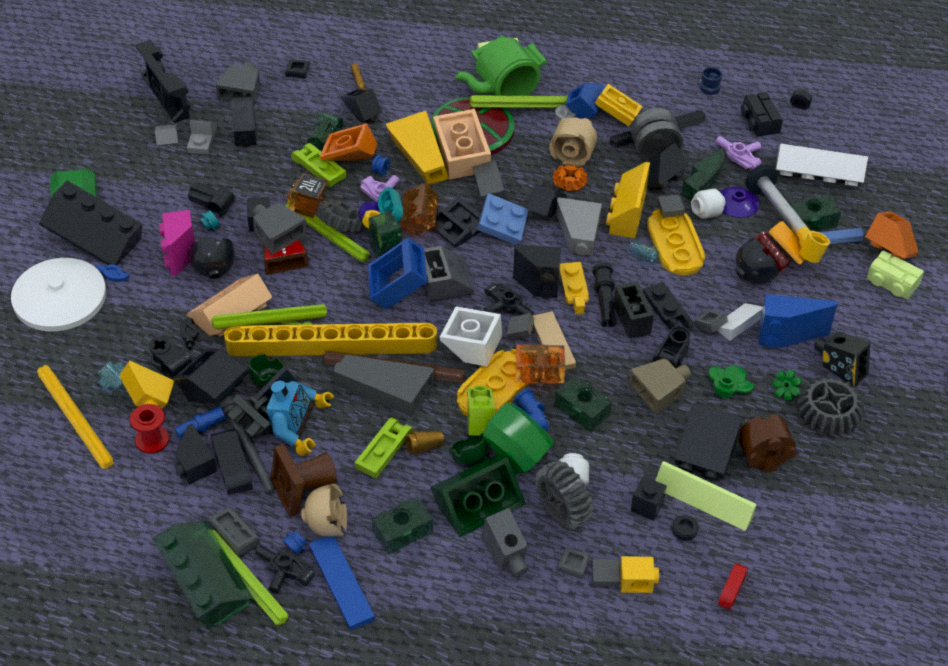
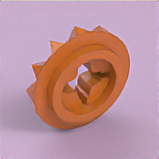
(570, 183)

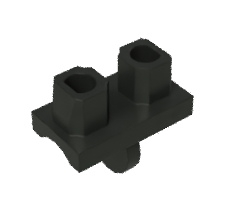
(242, 409)

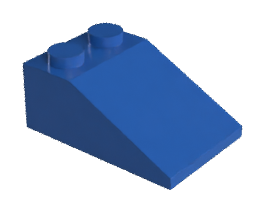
(794, 320)

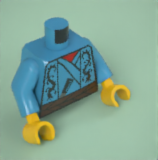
(290, 410)

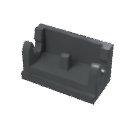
(489, 180)

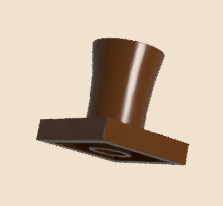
(293, 479)

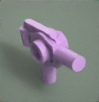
(740, 153)
(374, 188)

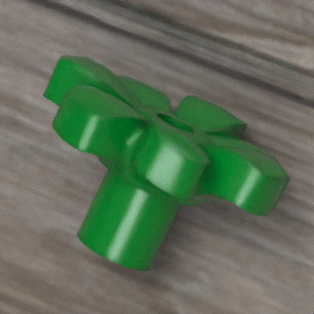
(787, 384)

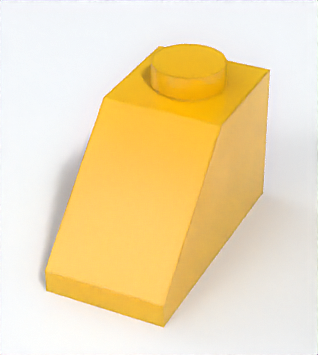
(146, 385)

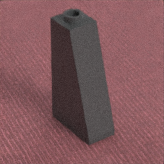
(385, 382)

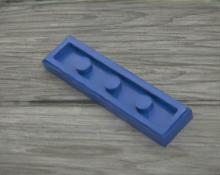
(341, 582)

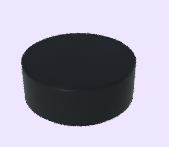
(801, 99)
(685, 528)

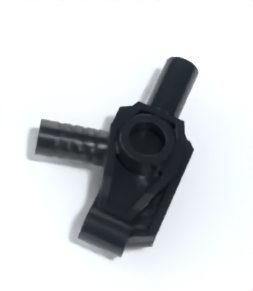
(505, 300)
(286, 566)

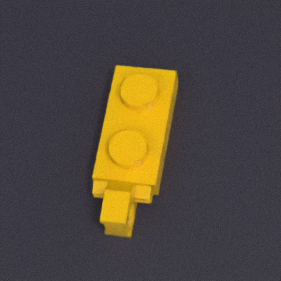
(574, 285)

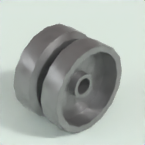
(654, 132)

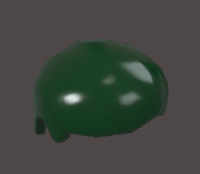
(263, 370)
(469, 451)

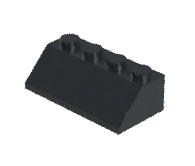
(91, 224)

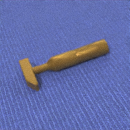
(357, 76)

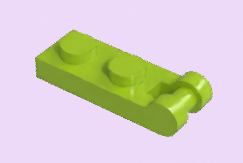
(310, 159)
(382, 448)

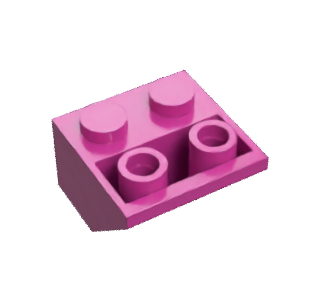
(178, 239)

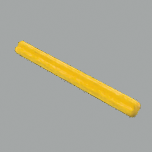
(75, 417)

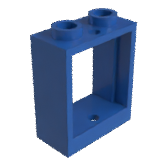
(406, 255)

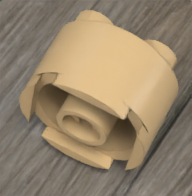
(573, 141)

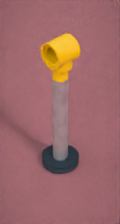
(812, 243)

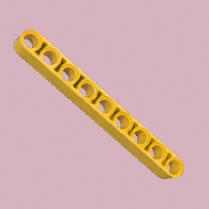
(342, 338)

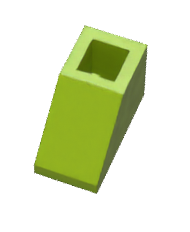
(479, 409)

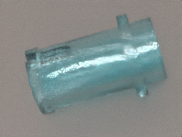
(647, 252)

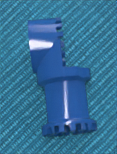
(532, 407)

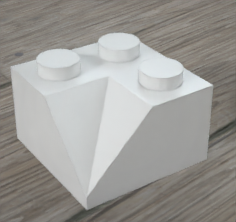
(472, 335)

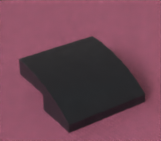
(457, 222)

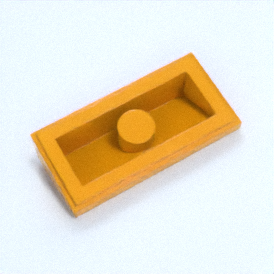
(788, 240)

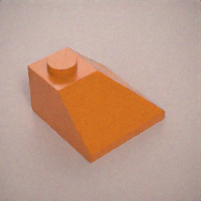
(349, 144)

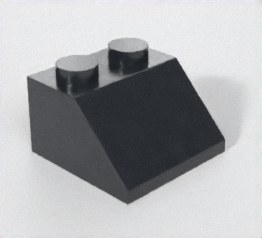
(537, 269)

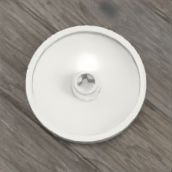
(58, 294)

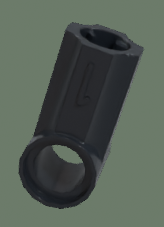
(215, 200)

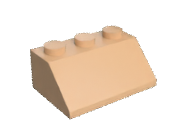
(239, 297)

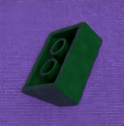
(478, 494)

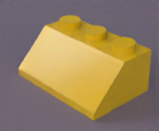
(628, 202)

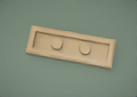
(549, 333)

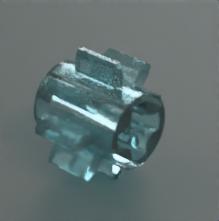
(110, 375)

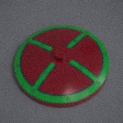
(495, 122)

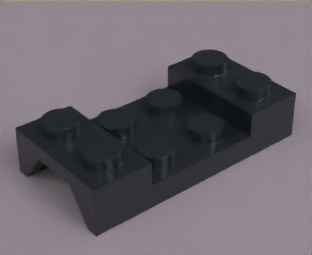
(167, 89)

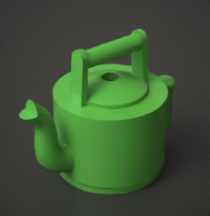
(505, 68)

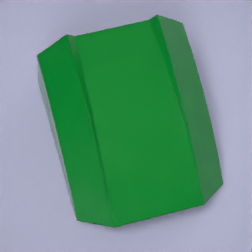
(82, 178)
(518, 437)

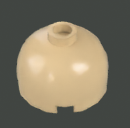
(322, 508)

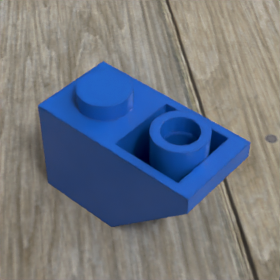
(582, 100)

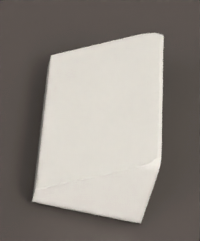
(740, 320)

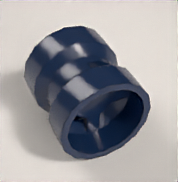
(711, 80)

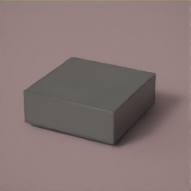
(670, 206)
(710, 321)
(520, 326)
(574, 562)
(605, 572)

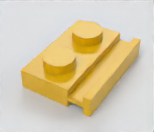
(618, 105)

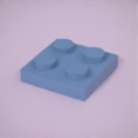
(502, 219)

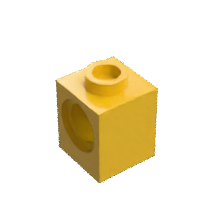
(638, 574)

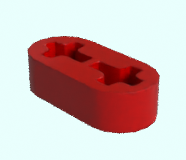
(733, 586)

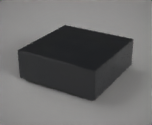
(297, 68)

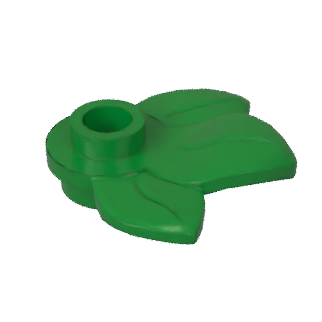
(729, 381)

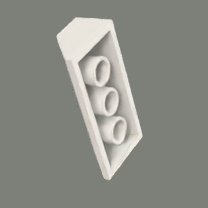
(821, 163)

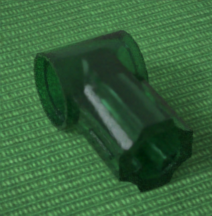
(325, 125)

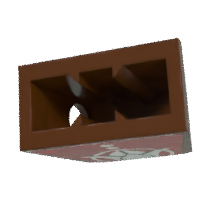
(287, 259)

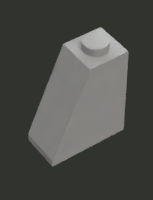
(579, 224)

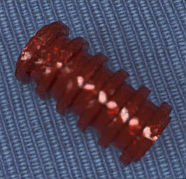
(772, 249)

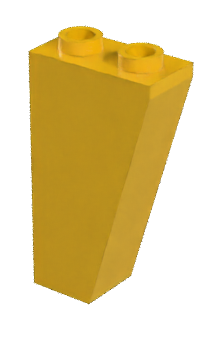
(418, 144)

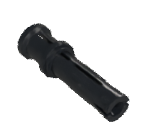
(604, 287)

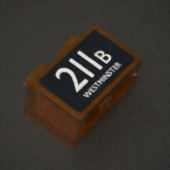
(307, 194)

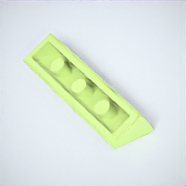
(706, 496)

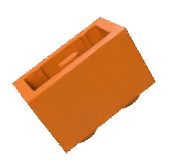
(893, 234)

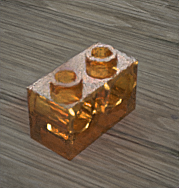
(419, 209)
(540, 364)

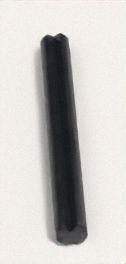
(682, 121)

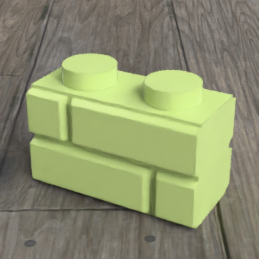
(895, 275)

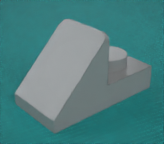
(201, 137)

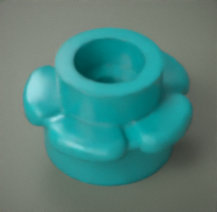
(209, 221)

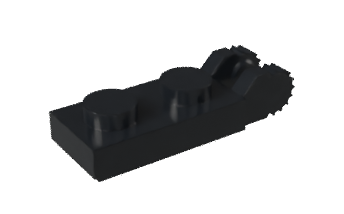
(667, 306)

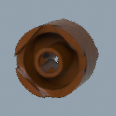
(767, 442)

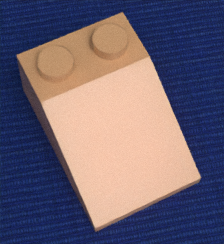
(461, 142)

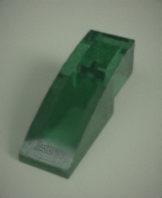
(704, 174)

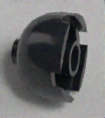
(212, 257)
(754, 263)

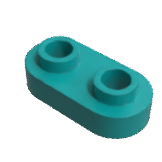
(390, 200)

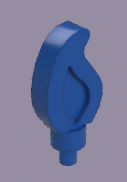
(113, 273)

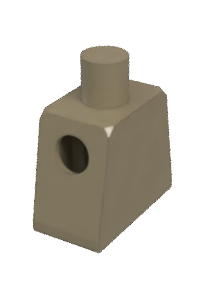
(659, 383)

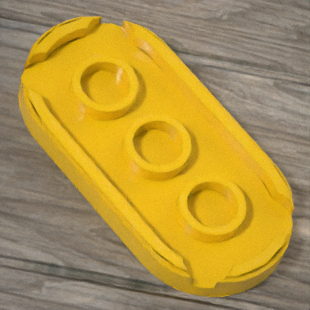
(676, 243)
(498, 376)

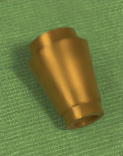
(423, 441)

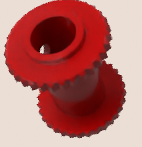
(148, 422)

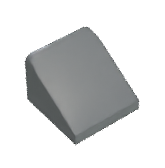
(166, 134)

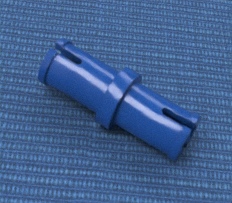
(202, 422)

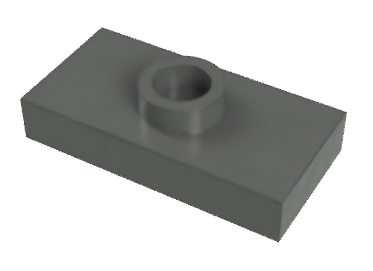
(234, 531)

